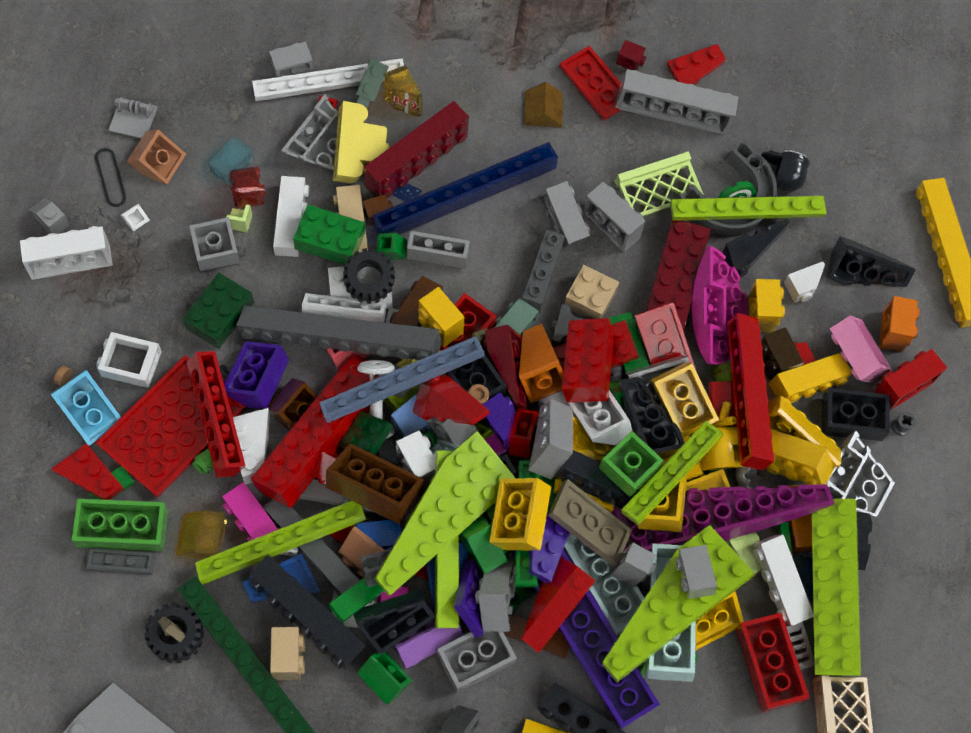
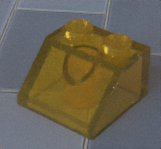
(201, 534)

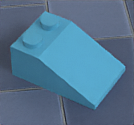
(86, 407)

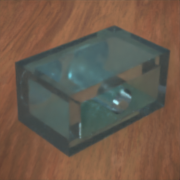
(232, 156)

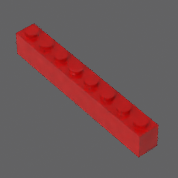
(750, 392)

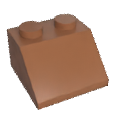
(156, 156)
(355, 546)

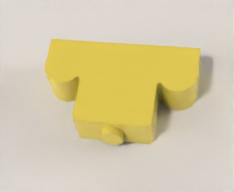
(356, 142)

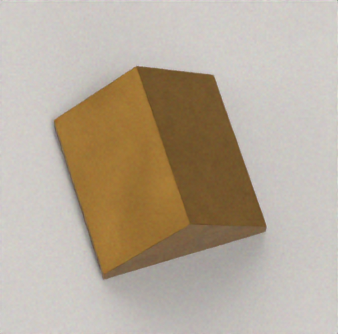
(543, 106)

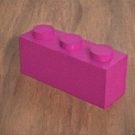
(248, 512)

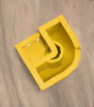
(725, 452)

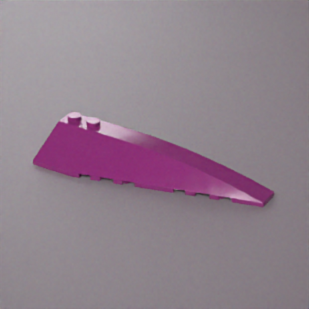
(733, 512)

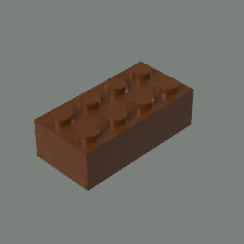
(374, 483)

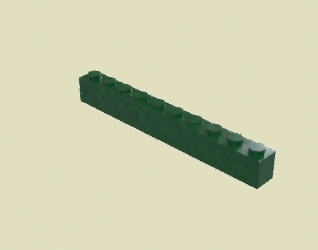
(243, 658)

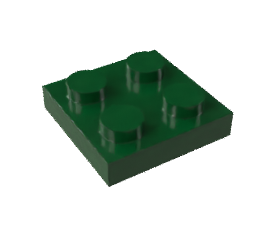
(366, 433)

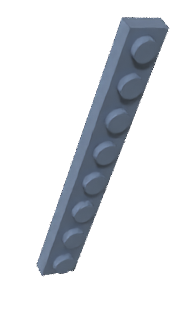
(402, 379)

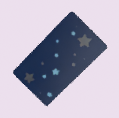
(407, 192)

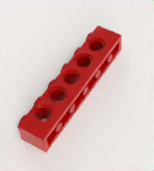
(215, 414)

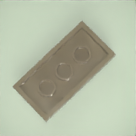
(590, 522)

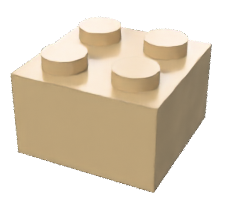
(591, 293)
(286, 653)

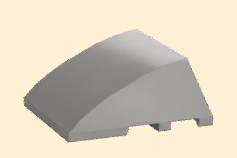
(316, 136)
(860, 477)

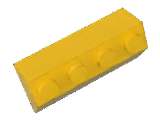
(794, 423)
(718, 621)

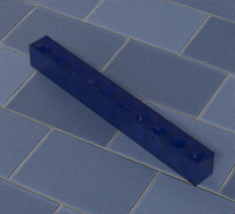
(466, 191)

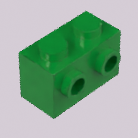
(384, 677)

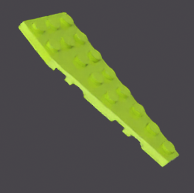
(454, 499)
(667, 608)

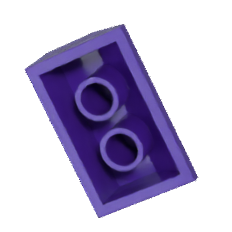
(256, 374)
(500, 418)

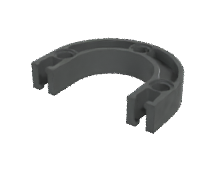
(760, 176)

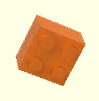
(898, 324)

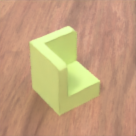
(240, 219)

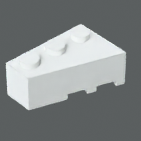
(253, 439)

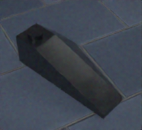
(747, 249)
(859, 264)
(648, 419)

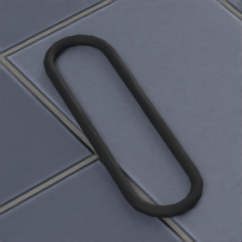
(118, 174)

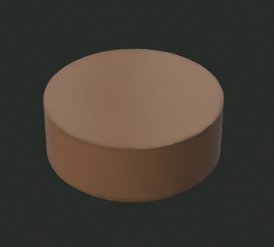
(62, 375)
(480, 393)

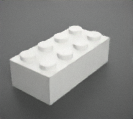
(66, 252)

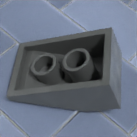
(460, 720)

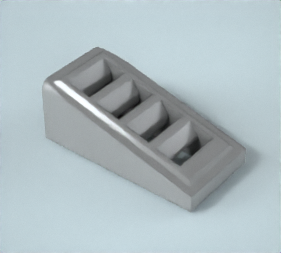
(802, 636)

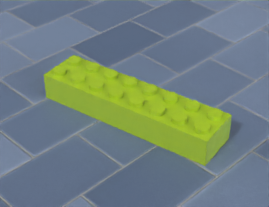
(836, 590)

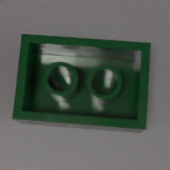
(217, 310)

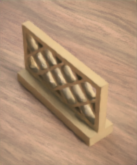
(825, 705)

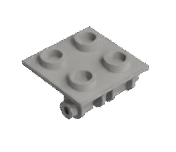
(132, 117)

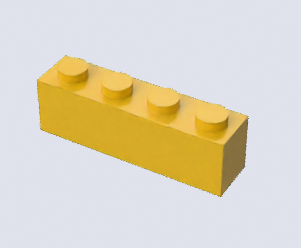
(811, 378)

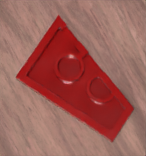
(696, 65)
(89, 472)

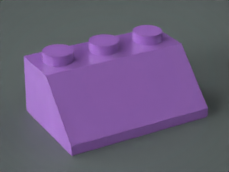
(425, 642)

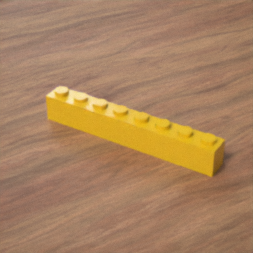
(948, 244)

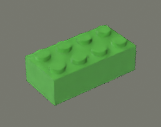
(120, 524)

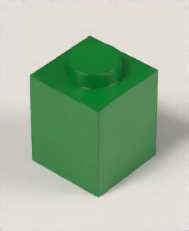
(392, 245)

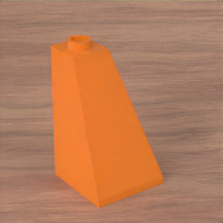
(539, 365)

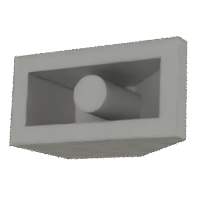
(49, 216)

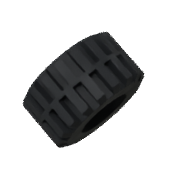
(369, 259)
(177, 651)

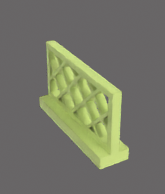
(654, 170)

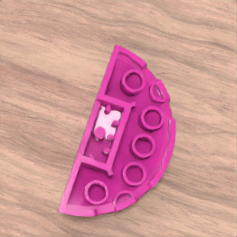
(714, 304)

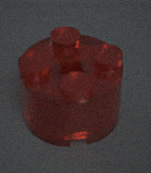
(246, 187)

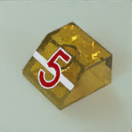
(402, 91)

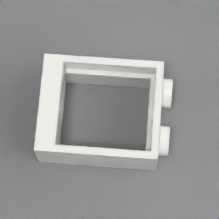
(149, 365)

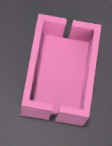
(860, 349)

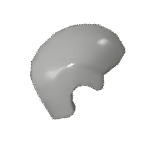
(747, 477)

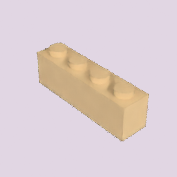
(350, 205)

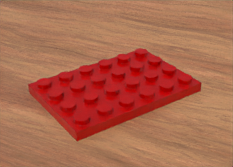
(161, 431)

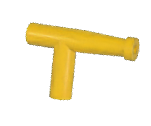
(724, 420)

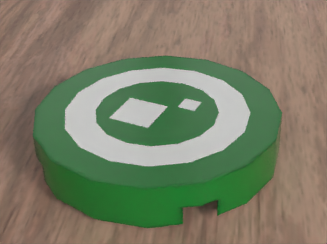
(743, 190)

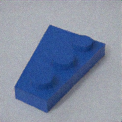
(297, 569)

